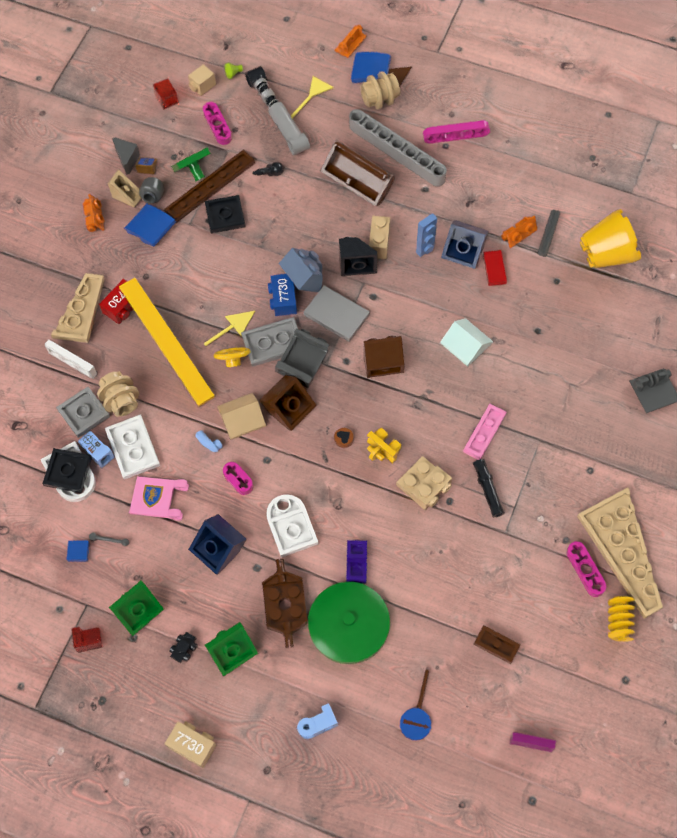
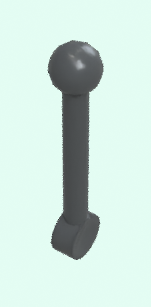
(93, 537)

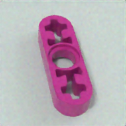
(217, 117)
(598, 580)

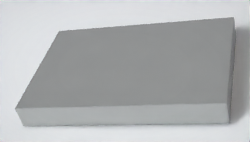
(336, 313)
(269, 341)

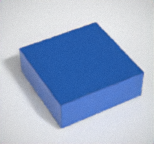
(78, 551)

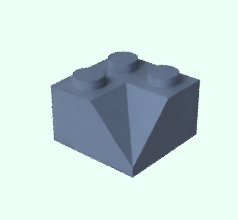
(303, 269)

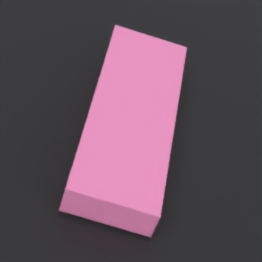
(484, 432)

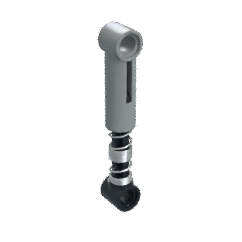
(295, 139)

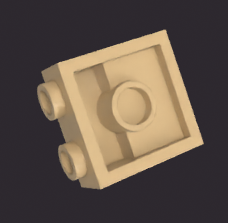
(425, 483)

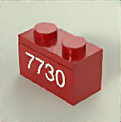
(116, 305)

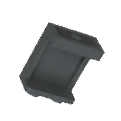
(303, 357)

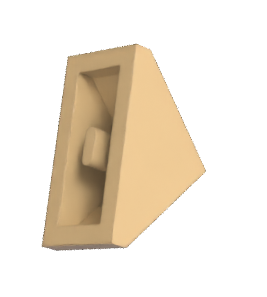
(123, 189)

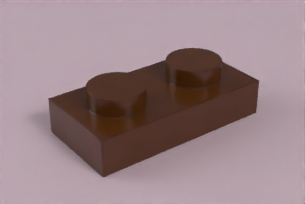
(497, 644)

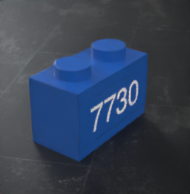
(283, 295)

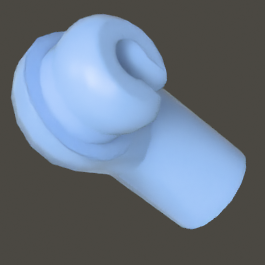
(206, 442)

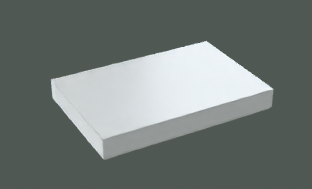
(132, 447)

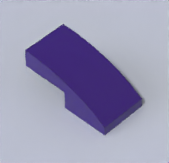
(356, 561)

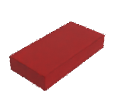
(494, 268)

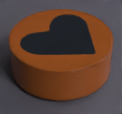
(343, 437)

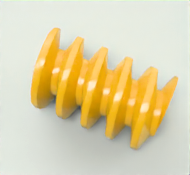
(619, 618)

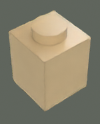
(201, 80)

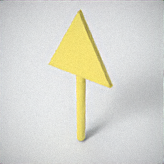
(237, 321)

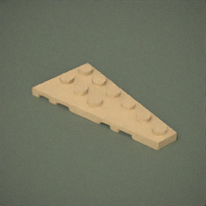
(621, 543)

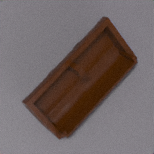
(357, 173)

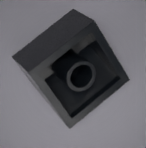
(356, 257)

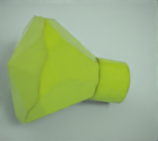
(231, 70)

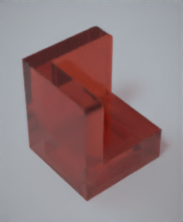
(165, 93)
(86, 639)

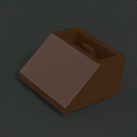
(383, 356)

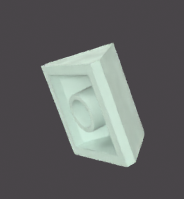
(465, 341)

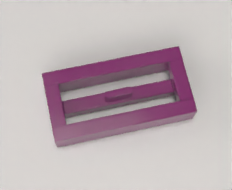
(532, 742)

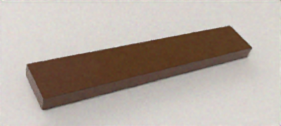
(209, 186)

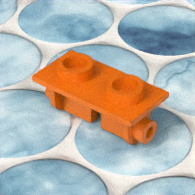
(351, 41)
(93, 208)
(523, 229)

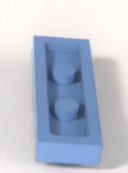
(426, 235)

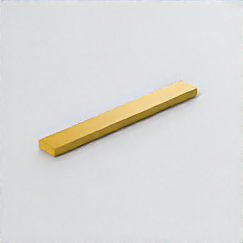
(167, 342)

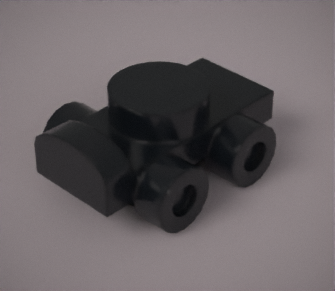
(185, 643)

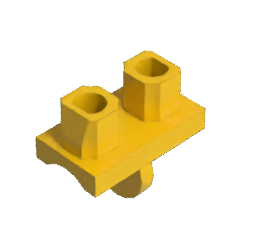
(380, 449)

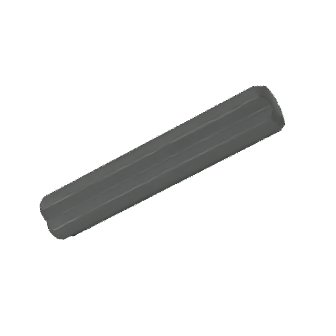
(548, 233)

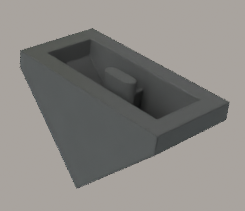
(127, 153)

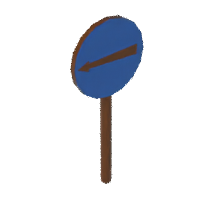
(415, 722)

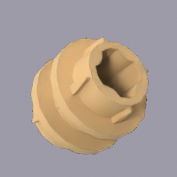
(378, 90)
(118, 394)

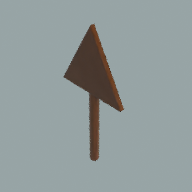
(400, 73)

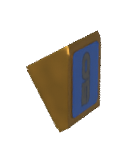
(146, 165)

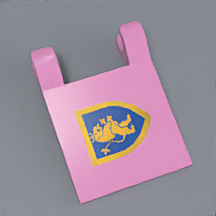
(154, 497)

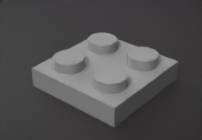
(83, 412)

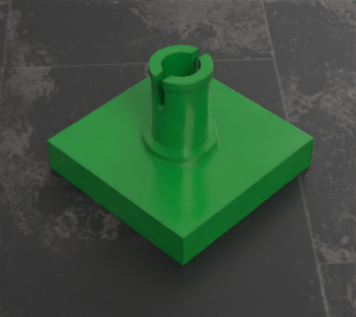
(192, 163)
(136, 608)
(231, 648)

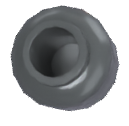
(151, 190)

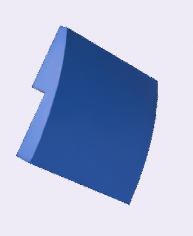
(369, 64)
(150, 225)

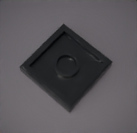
(225, 214)
(67, 470)

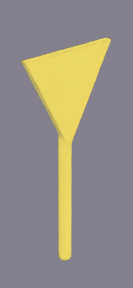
(317, 87)

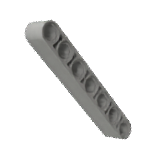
(397, 147)

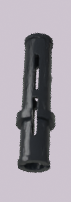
(487, 485)

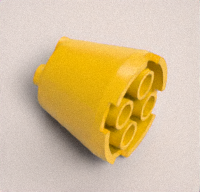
(610, 242)

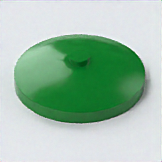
(349, 622)

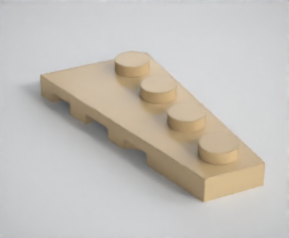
(81, 311)

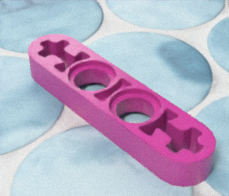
(438, 133)

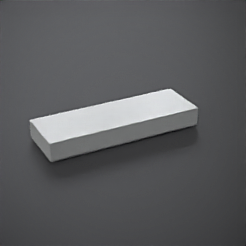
(70, 359)

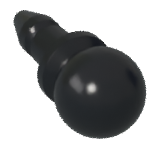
(271, 169)

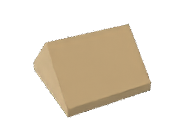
(241, 416)

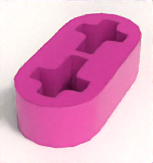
(241, 475)

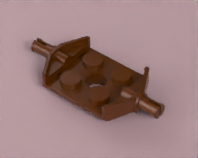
(284, 587)

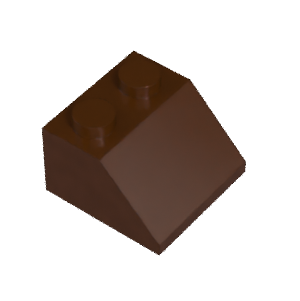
(288, 402)

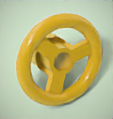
(232, 355)

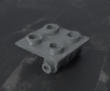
(654, 390)

